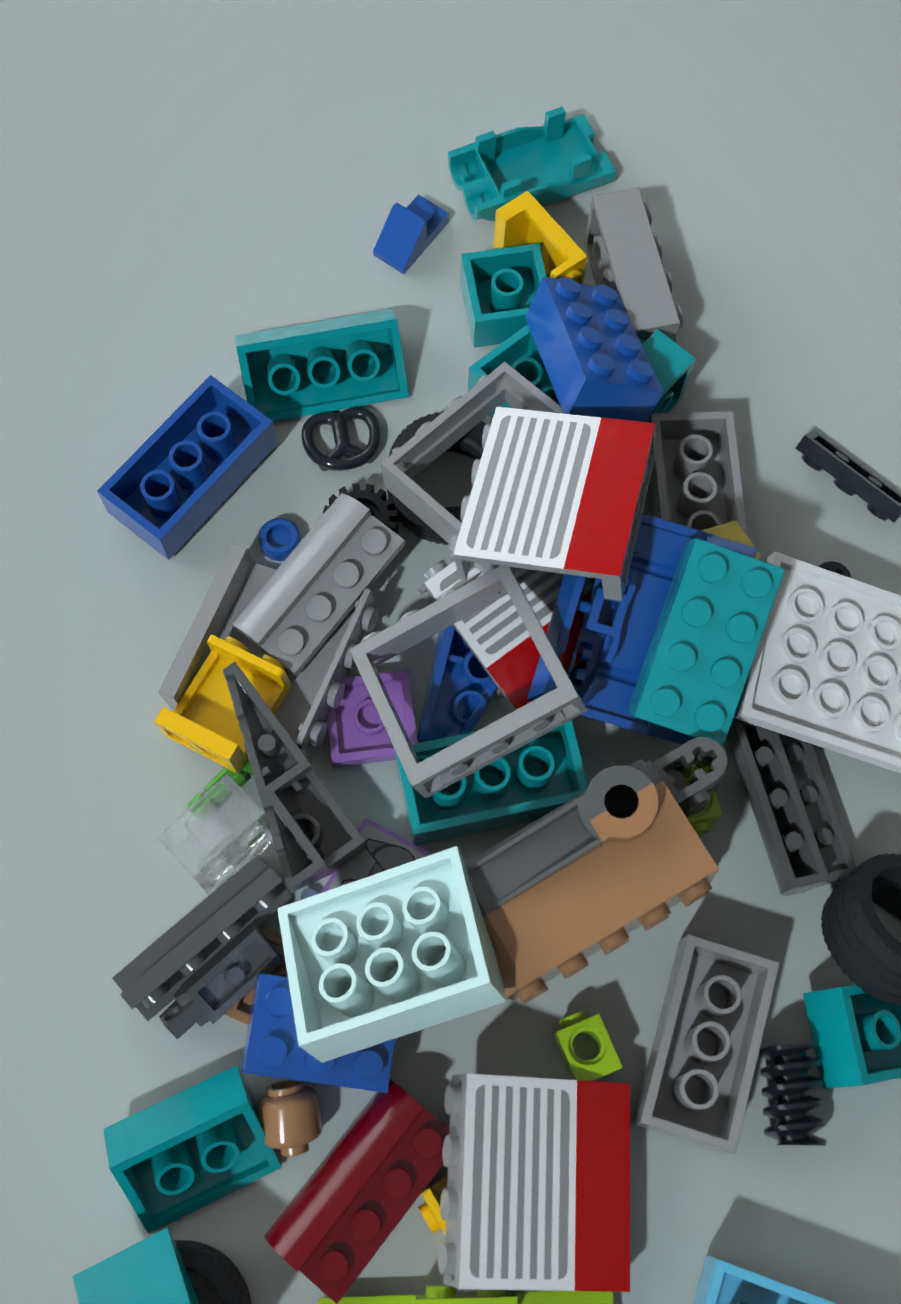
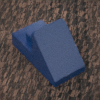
(409, 232)

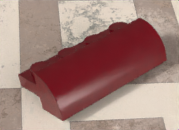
(360, 1191)

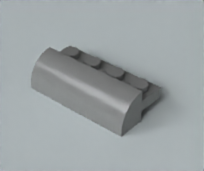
(319, 583)

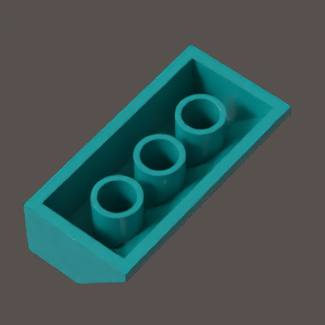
(323, 365)

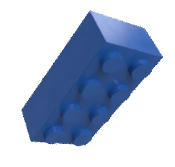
(592, 351)
(188, 467)

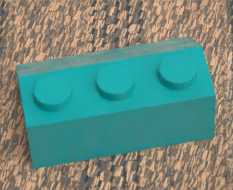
(189, 1149)

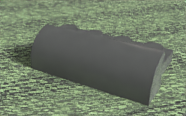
(791, 808)
(188, 945)

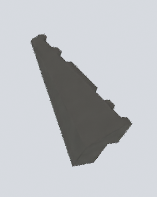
(303, 817)

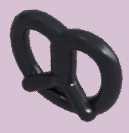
(342, 439)

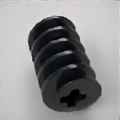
(792, 1094)

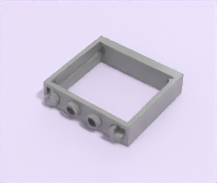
(437, 436)
(496, 738)

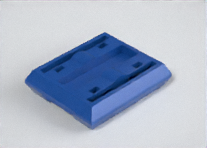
(619, 633)

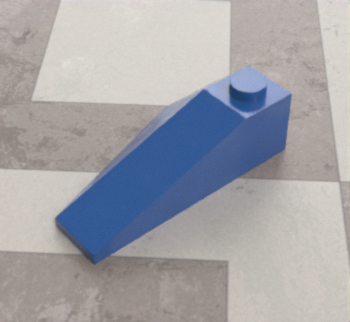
(455, 689)

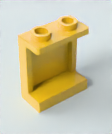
(526, 223)
(206, 715)

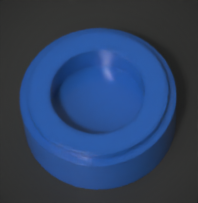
(278, 538)

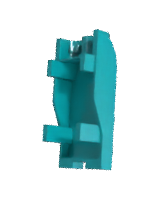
(545, 160)

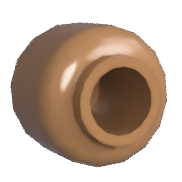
(290, 1116)

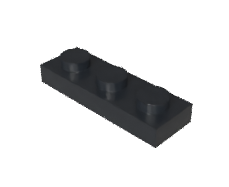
(850, 475)

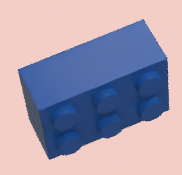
(274, 1048)

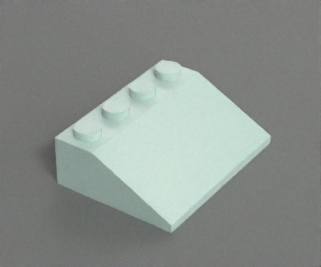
(388, 956)

